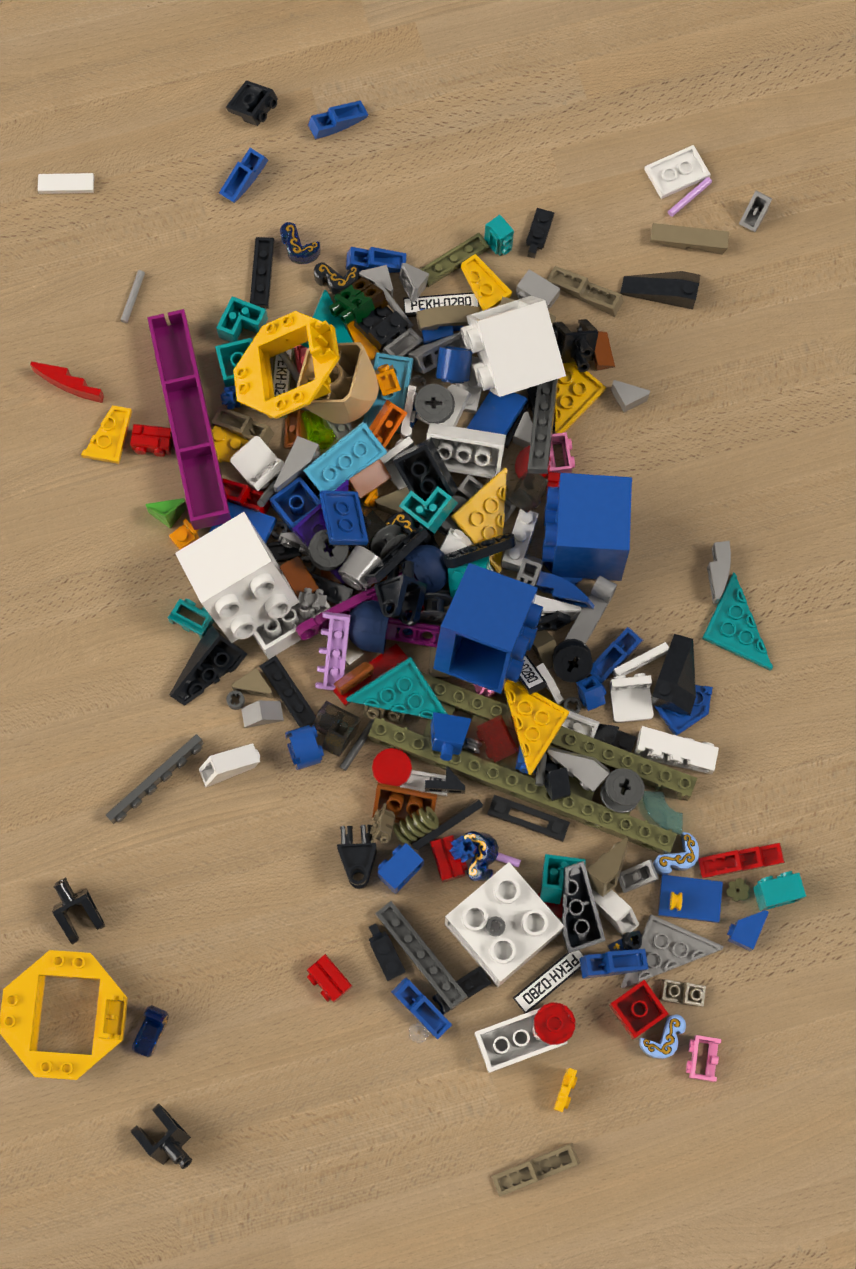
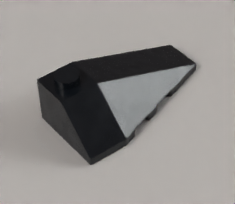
(670, 288)
(209, 662)
(676, 681)
(579, 911)

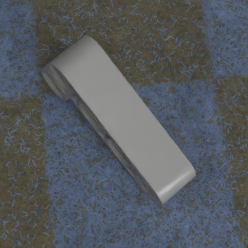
(588, 618)

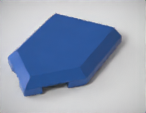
(680, 722)

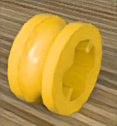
(676, 901)

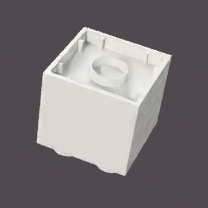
(513, 346)
(237, 578)
(526, 917)

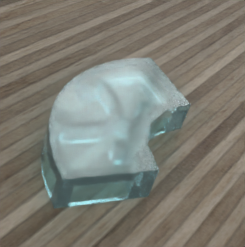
(662, 813)

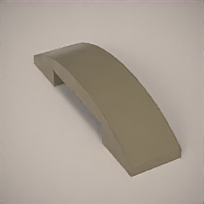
(445, 316)

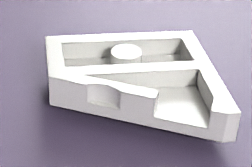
(551, 685)

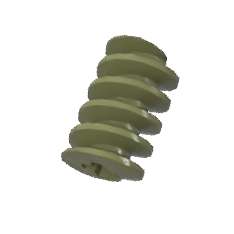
(416, 827)

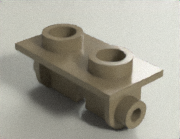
(383, 825)

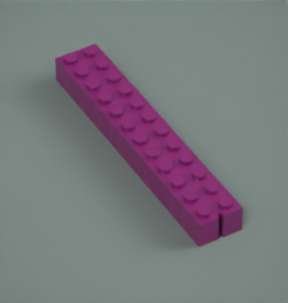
(189, 420)

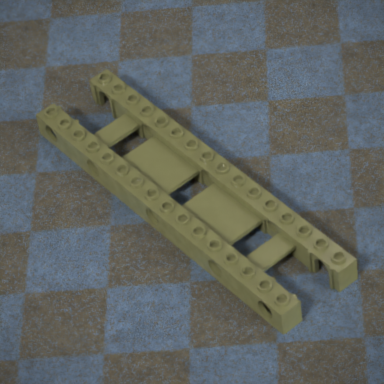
(504, 778)

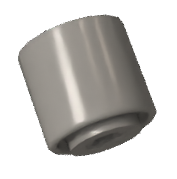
(357, 566)

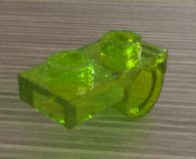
(316, 431)

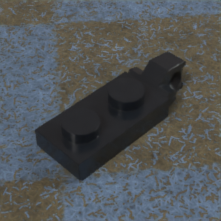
(539, 231)
(385, 953)

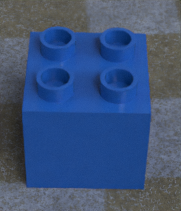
(588, 526)
(488, 629)

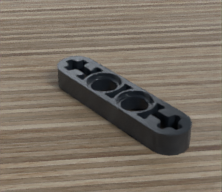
(479, 550)

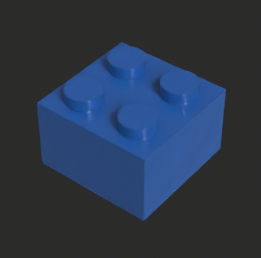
(294, 502)
(400, 867)

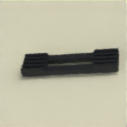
(555, 829)

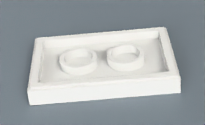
(677, 171)

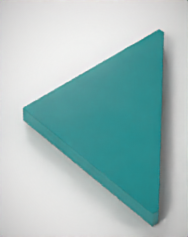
(323, 313)
(735, 628)
(400, 690)

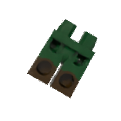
(358, 301)

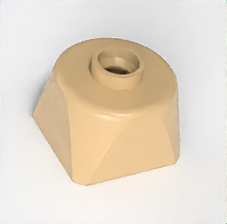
(352, 385)

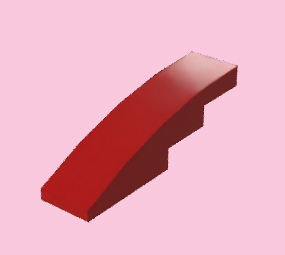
(62, 379)
(381, 665)
(741, 860)

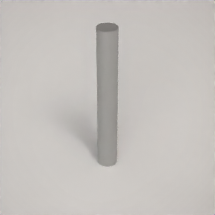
(132, 297)
(393, 305)

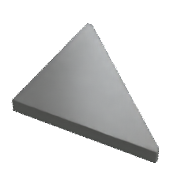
(668, 948)

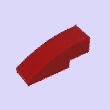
(244, 496)

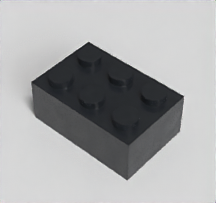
(424, 470)

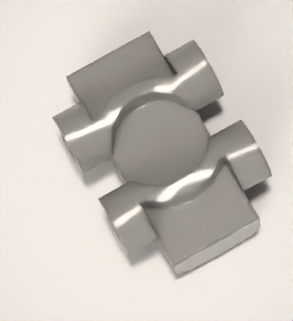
(314, 601)

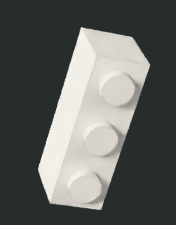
(523, 533)

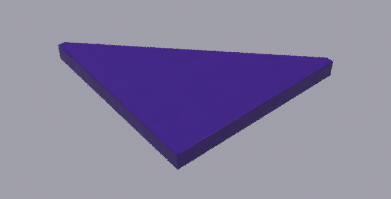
(313, 524)

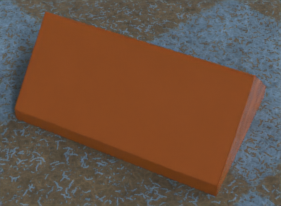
(402, 801)

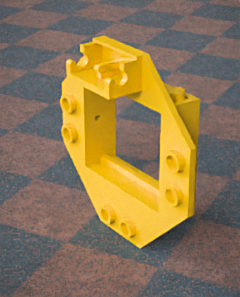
(254, 372)
(23, 1007)

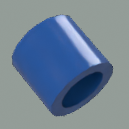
(454, 364)

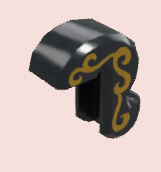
(335, 281)
(407, 524)

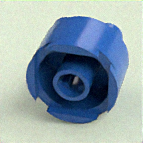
(304, 747)

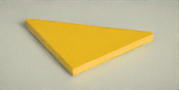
(574, 396)
(484, 514)
(535, 721)

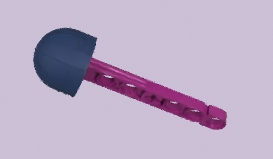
(428, 569)
(371, 629)

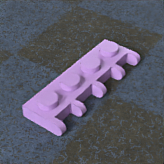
(336, 649)

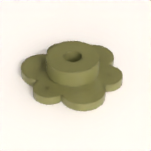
(743, 890)

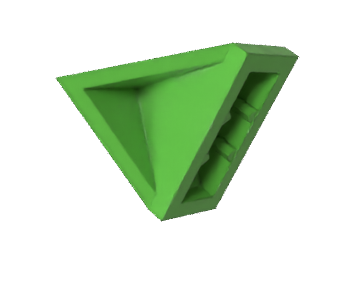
(167, 511)

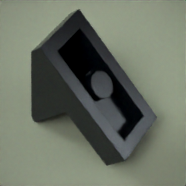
(613, 736)
(556, 781)
(451, 785)

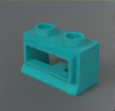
(499, 235)
(188, 624)

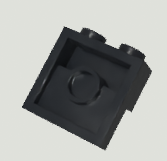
(252, 102)
(382, 326)

